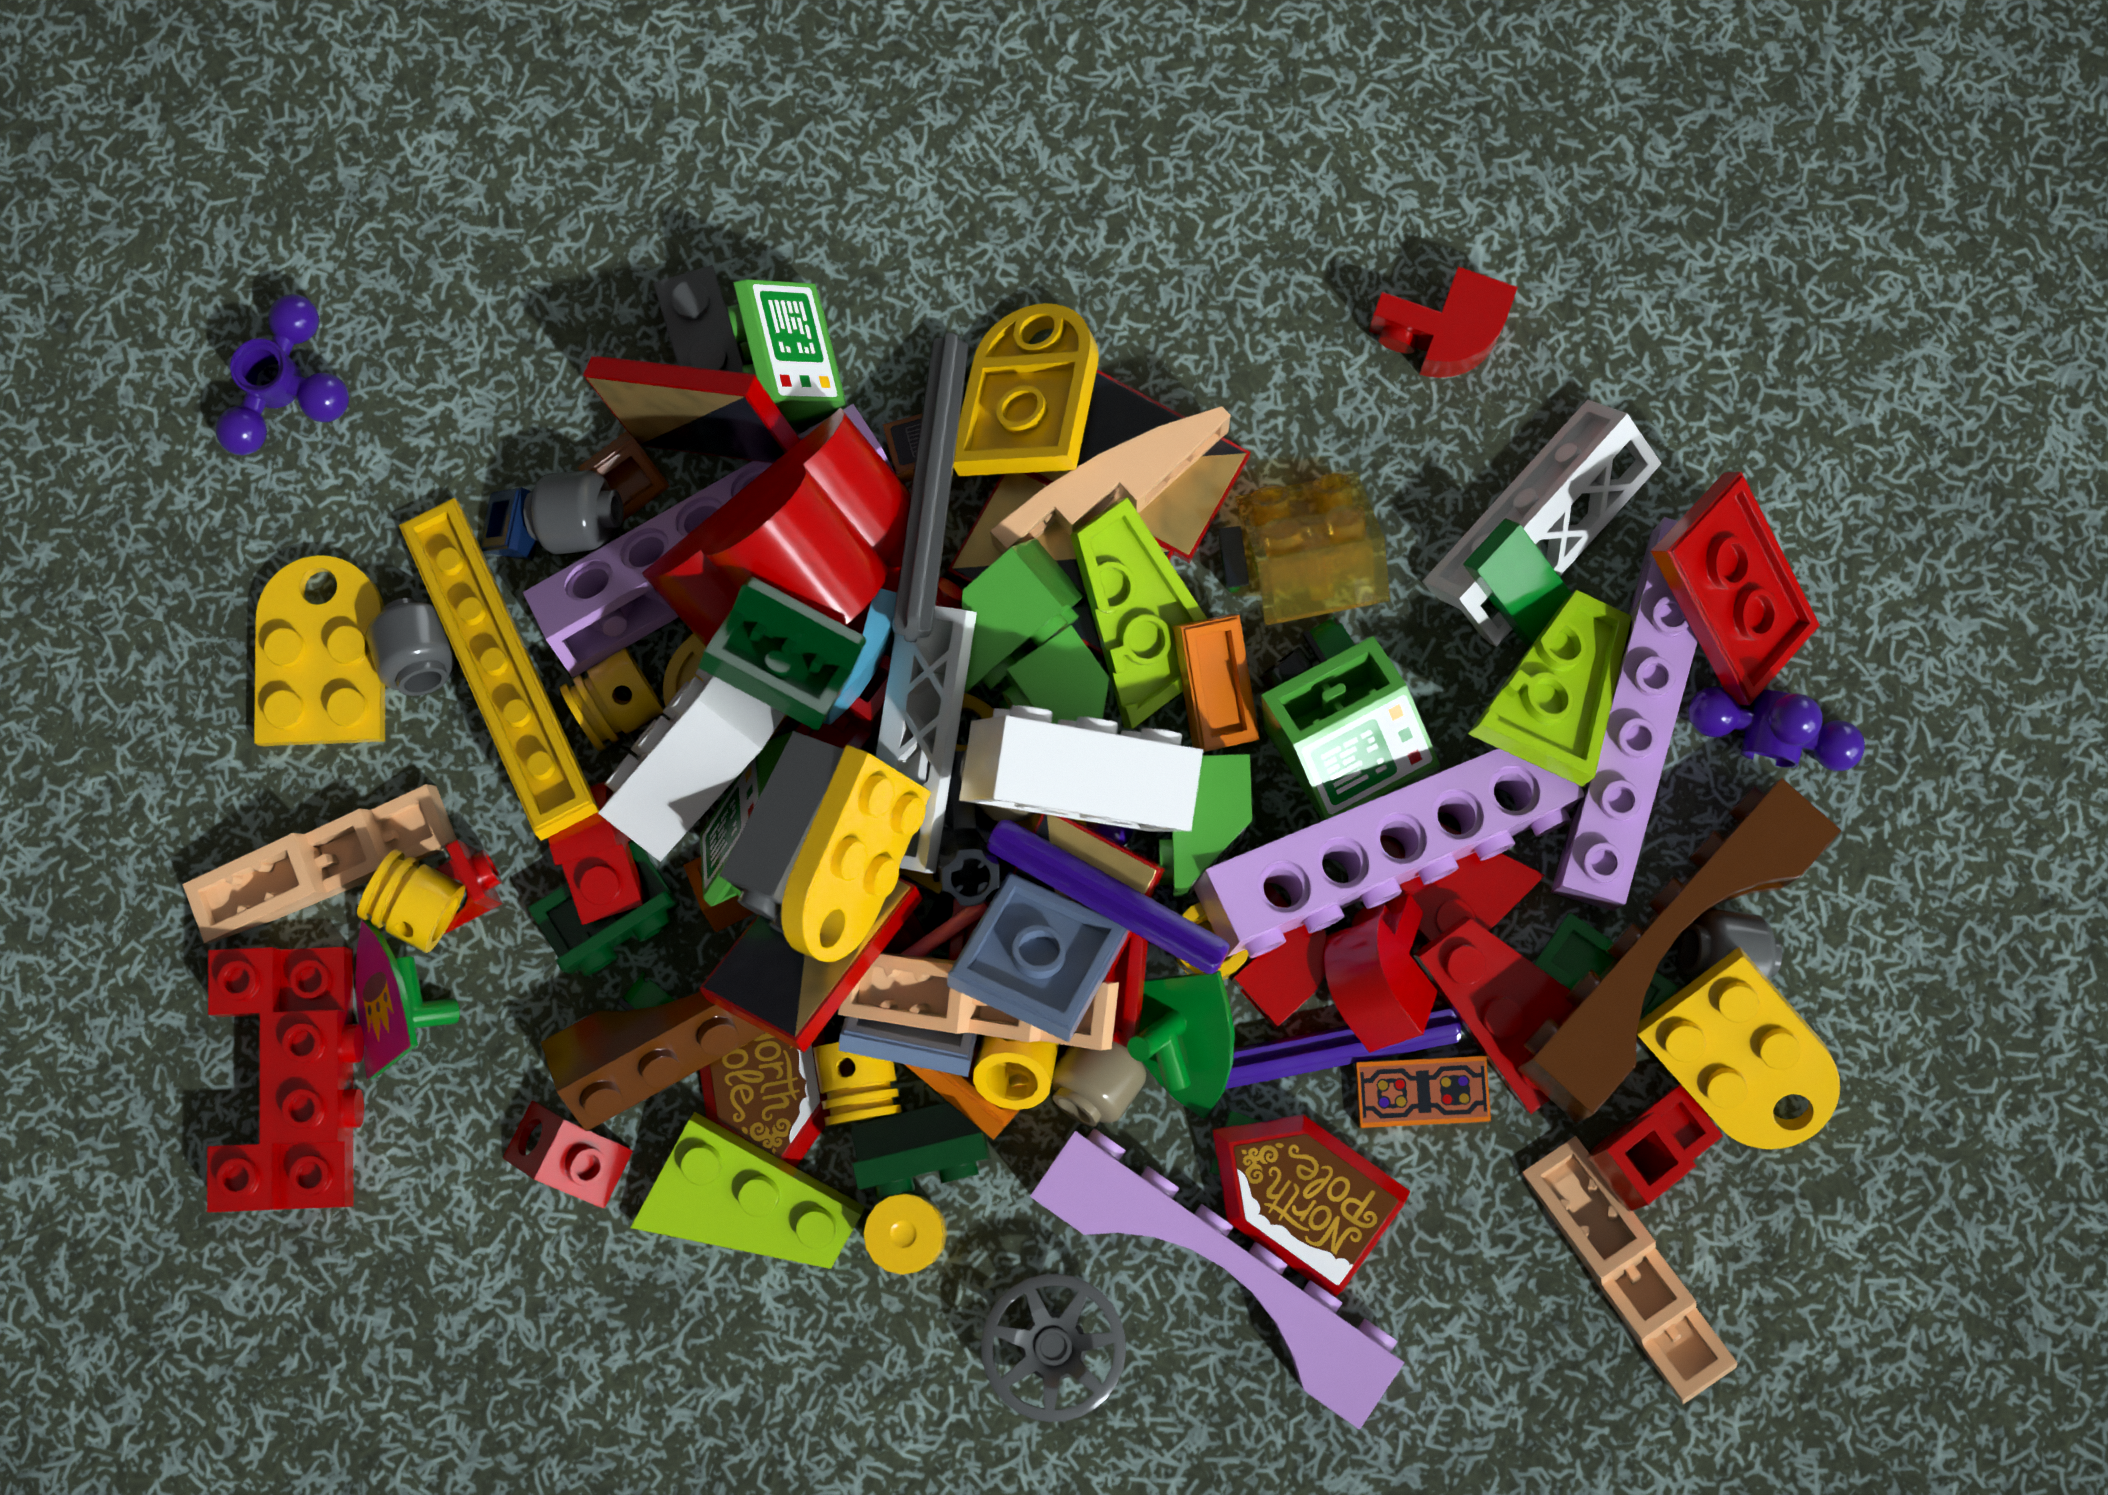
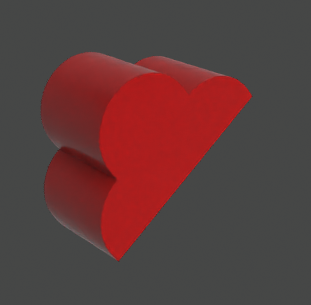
(805, 526)

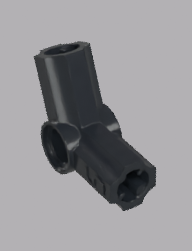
(963, 858)

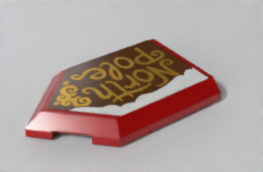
(768, 1096)
(1305, 1196)

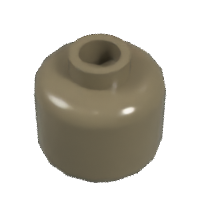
(1096, 1083)

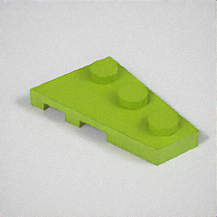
(1134, 608)
(1561, 691)
(745, 1200)

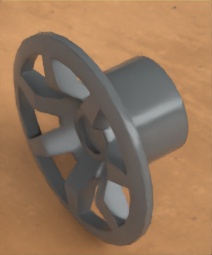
(1053, 1347)

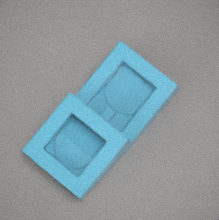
(878, 635)

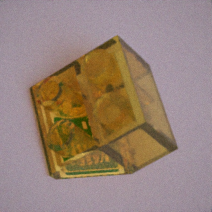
(1313, 548)

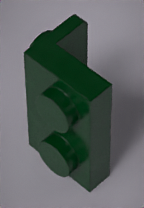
(783, 653)
(592, 944)
(916, 1144)

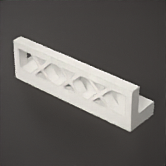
(1541, 501)
(924, 719)

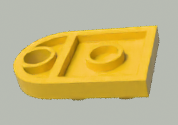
(1025, 399)
(315, 659)
(850, 856)
(1742, 1051)

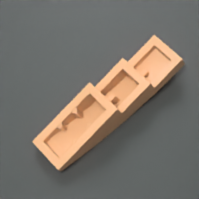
(1131, 470)
(316, 864)
(916, 994)
(1630, 1271)

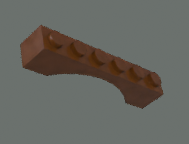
(1596, 1040)
(632, 1054)

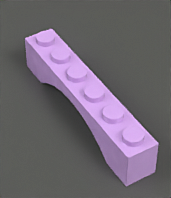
(1331, 1358)

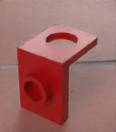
(478, 875)
(568, 1156)

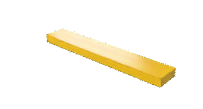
(499, 670)

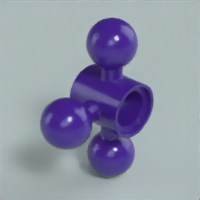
(320, 396)
(1778, 727)

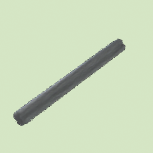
(930, 489)

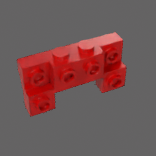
(304, 1078)

